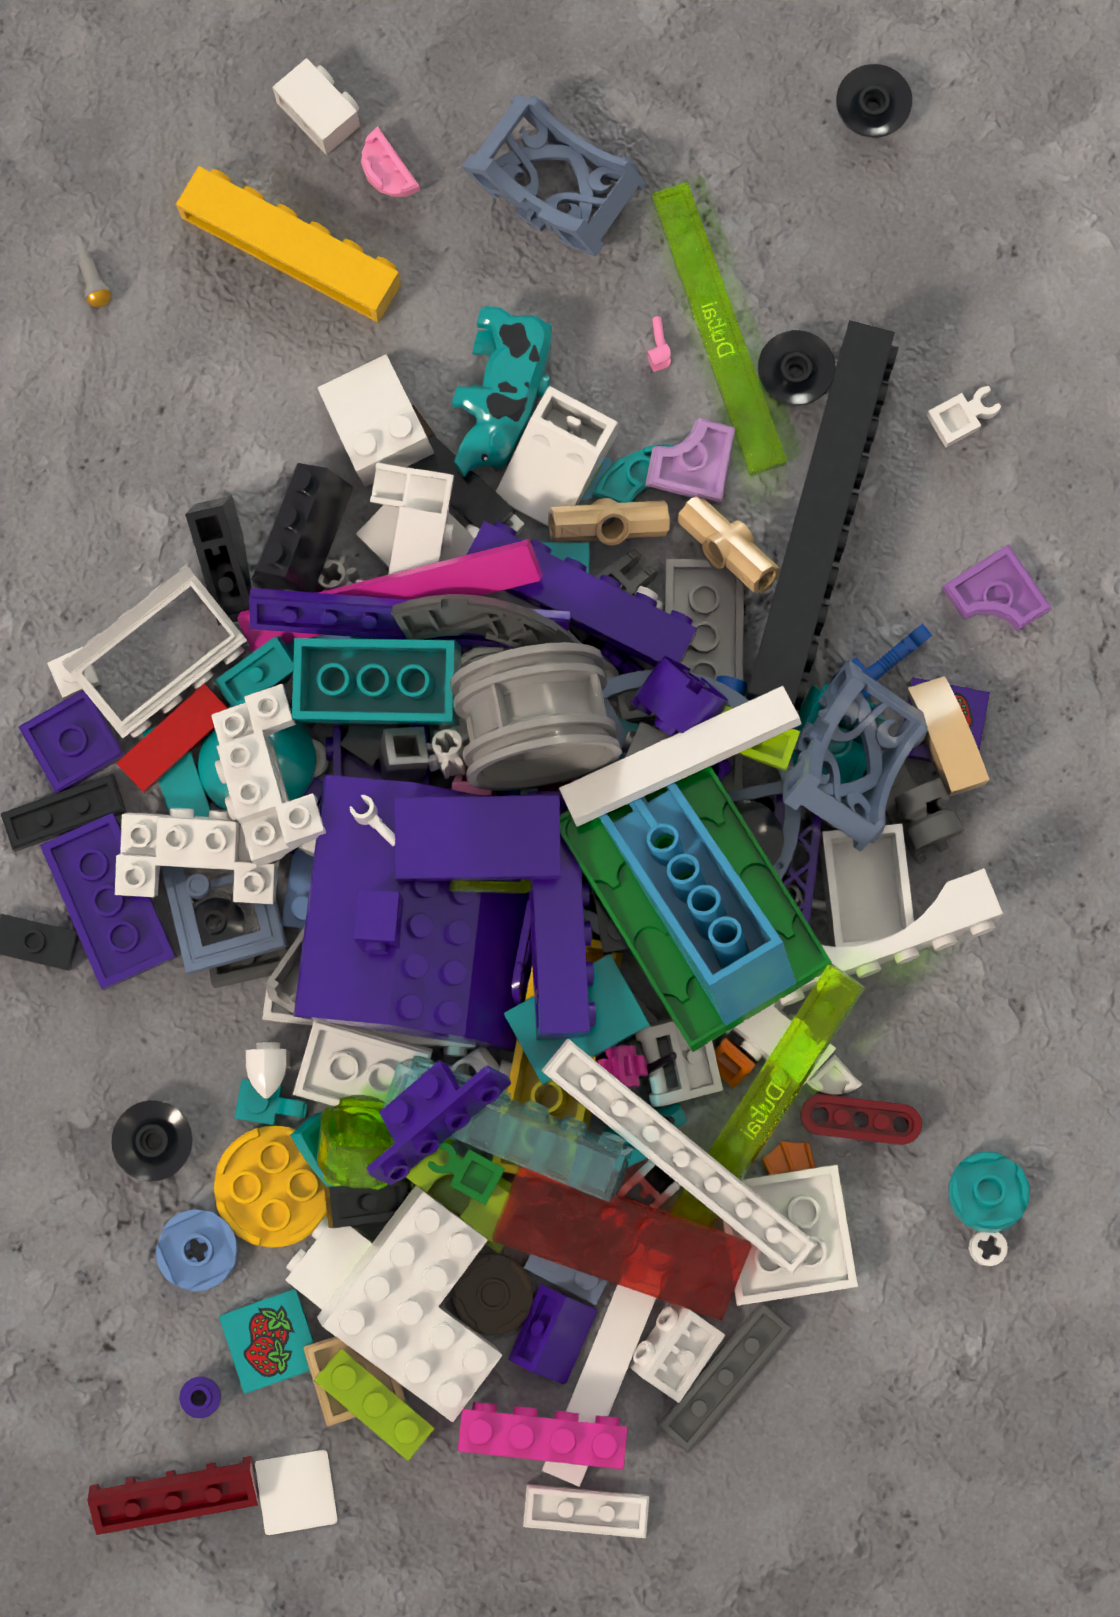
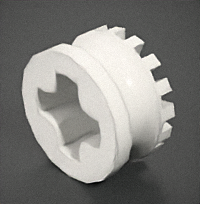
(976, 1252)

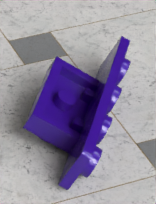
(430, 1114)

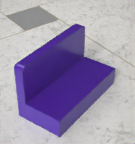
(552, 1335)

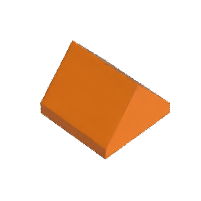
(733, 1062)

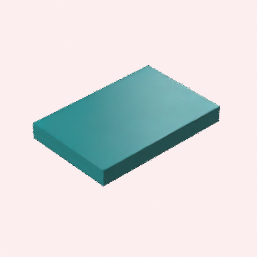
(616, 1019)

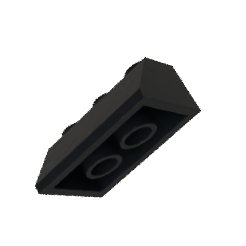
(303, 529)

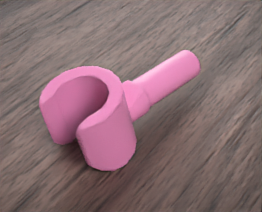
(660, 355)

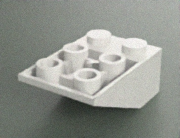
(556, 456)

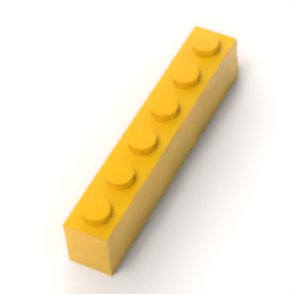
(289, 243)

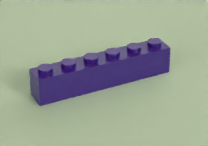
(596, 603)
(559, 949)

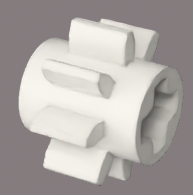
(447, 752)

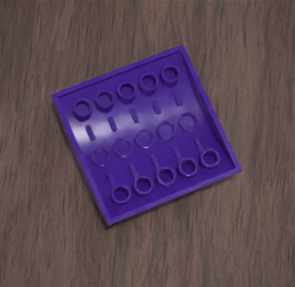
(454, 945)

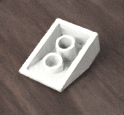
(375, 418)

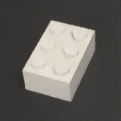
(866, 888)

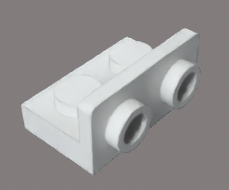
(675, 1351)

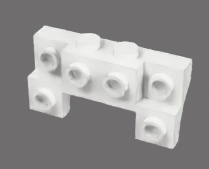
(422, 513)
(255, 781)
(189, 842)

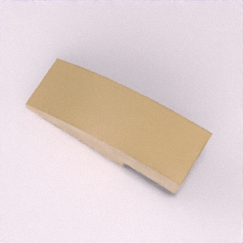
(949, 737)

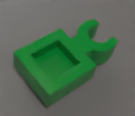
(473, 1174)

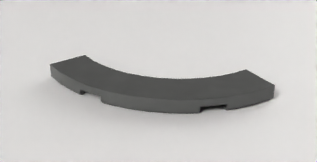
(476, 614)

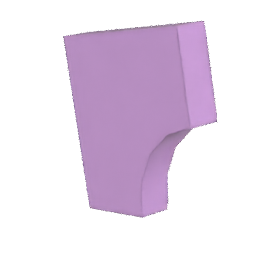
(696, 464)

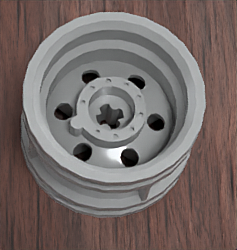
(535, 716)

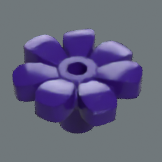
(620, 659)

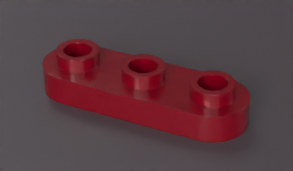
(879, 1119)

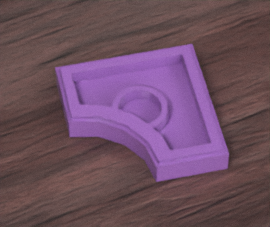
(1000, 589)

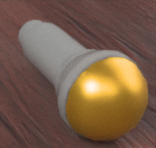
(96, 293)

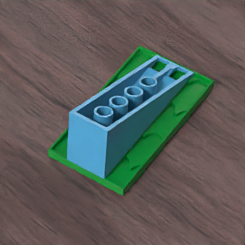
(697, 905)

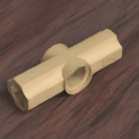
(586, 521)
(728, 545)

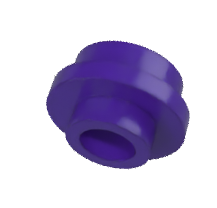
(212, 1392)

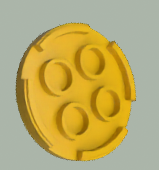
(268, 1189)

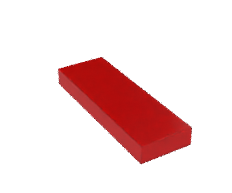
(172, 739)

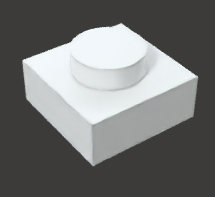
(66, 683)

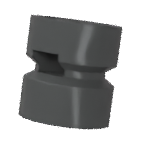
(932, 828)

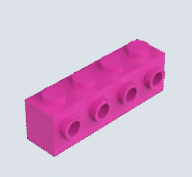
(543, 1439)

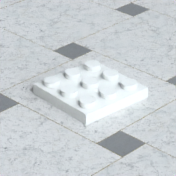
(816, 1206)

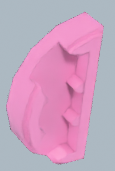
(385, 168)

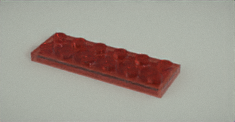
(623, 1243)

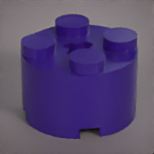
(678, 697)

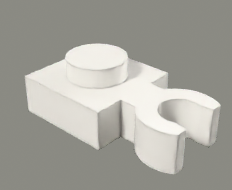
(958, 418)

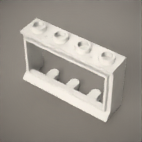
(129, 621)

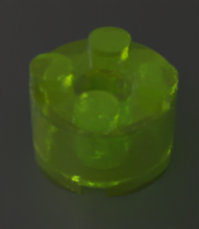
(351, 1140)

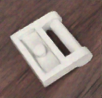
(695, 1071)

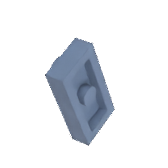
(572, 1280)

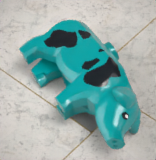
(510, 390)

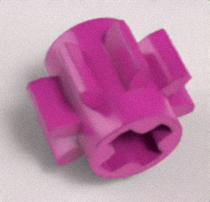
(625, 1065)

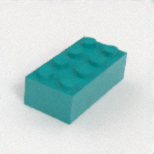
(374, 681)

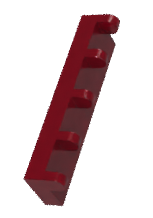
(173, 1497)

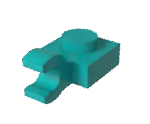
(255, 1108)

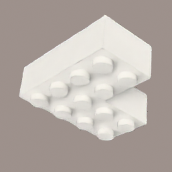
(394, 1312)

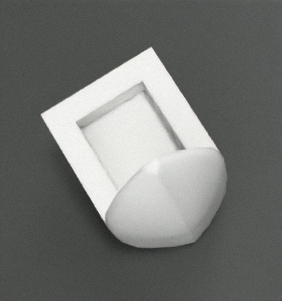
(267, 1067)

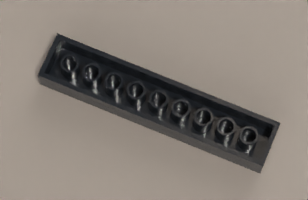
(822, 511)

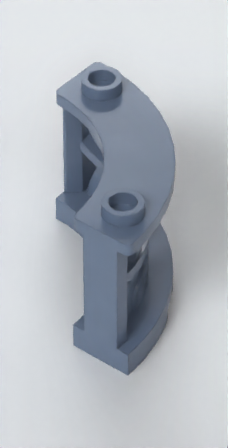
(499, 176)
(836, 801)

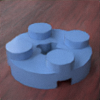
(175, 1242)

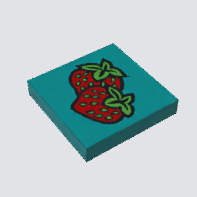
(268, 1340)

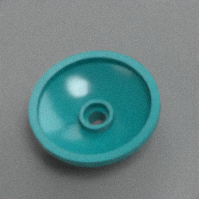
(294, 754)

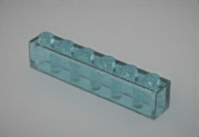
(535, 1138)

